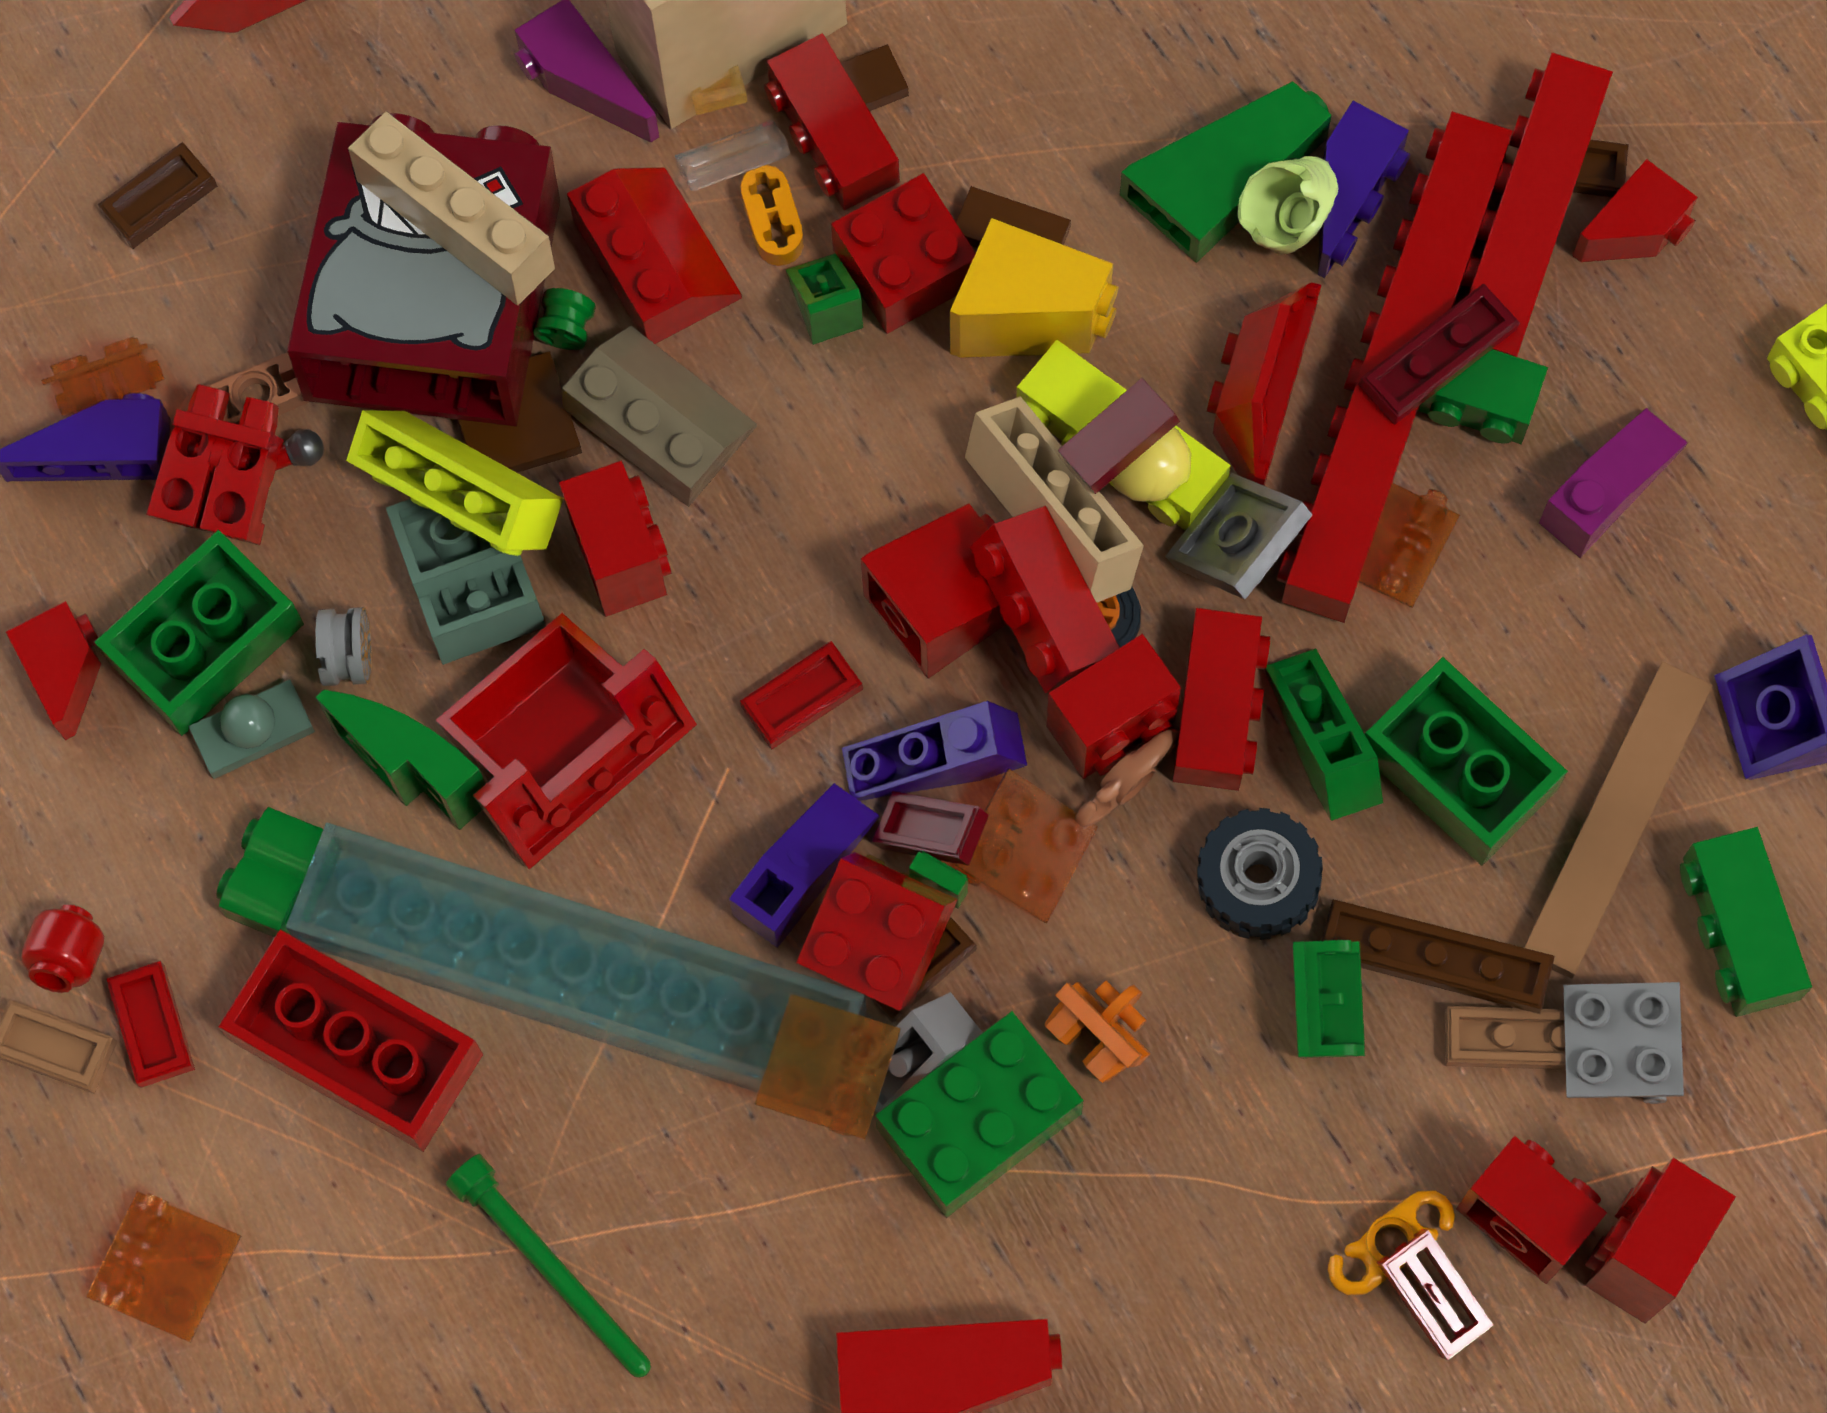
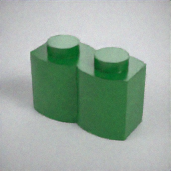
(270, 872)

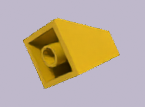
(1028, 295)

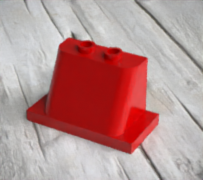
(562, 733)

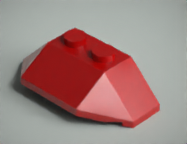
(1261, 380)

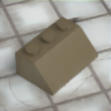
(656, 413)

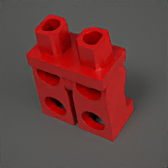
(218, 470)

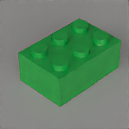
(200, 632)
(1463, 761)
(979, 1114)

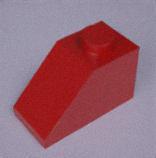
(1639, 218)
(59, 663)

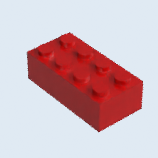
(351, 1040)

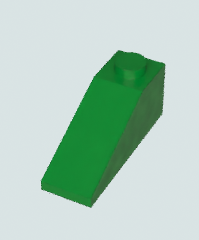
(1326, 735)

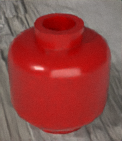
(62, 948)

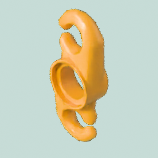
(1401, 1217)

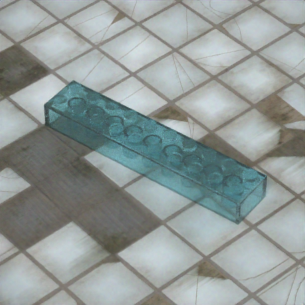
(549, 957)

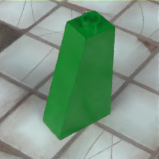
(1197, 181)

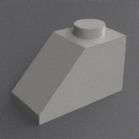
(925, 1042)

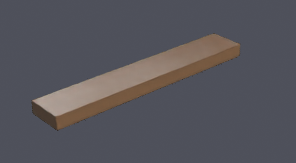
(1618, 817)

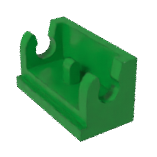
(1329, 999)

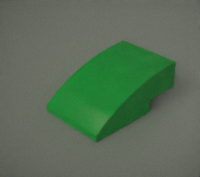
(406, 754)

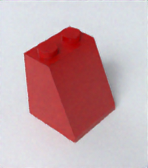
(932, 590)

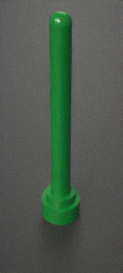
(476, 1184)

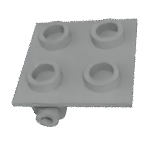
(1623, 1041)

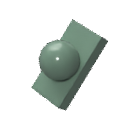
(251, 728)

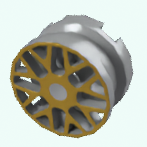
(343, 646)

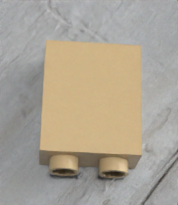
(695, 42)

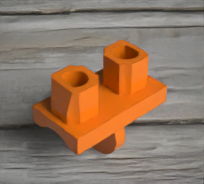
(1082, 1011)

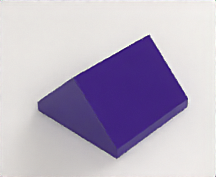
(1777, 709)

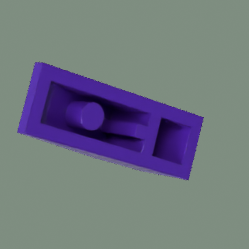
(99, 443)

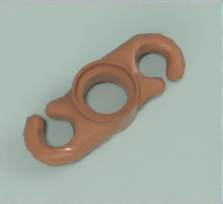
(1128, 777)

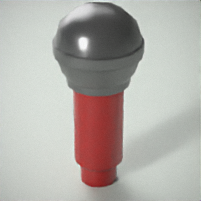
(301, 449)

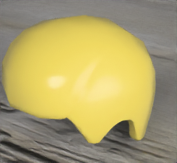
(1157, 470)

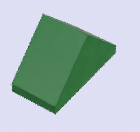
(826, 298)

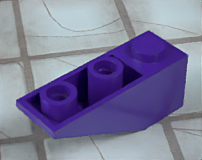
(1363, 156)
(937, 752)
(800, 864)

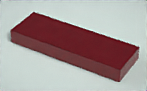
(1439, 353)

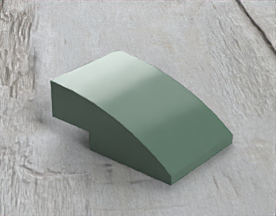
(463, 584)

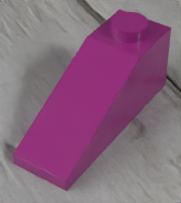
(580, 70)
(1610, 482)

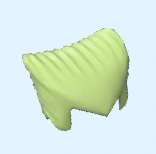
(1287, 202)

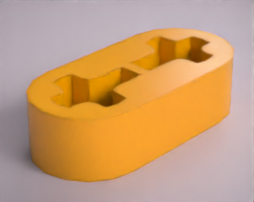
(762, 218)

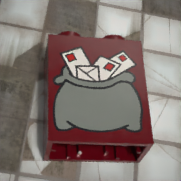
(397, 316)

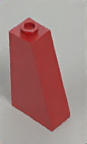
(945, 1366)

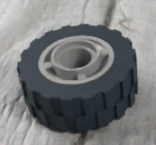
(1264, 840)

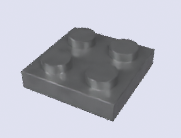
(1239, 535)

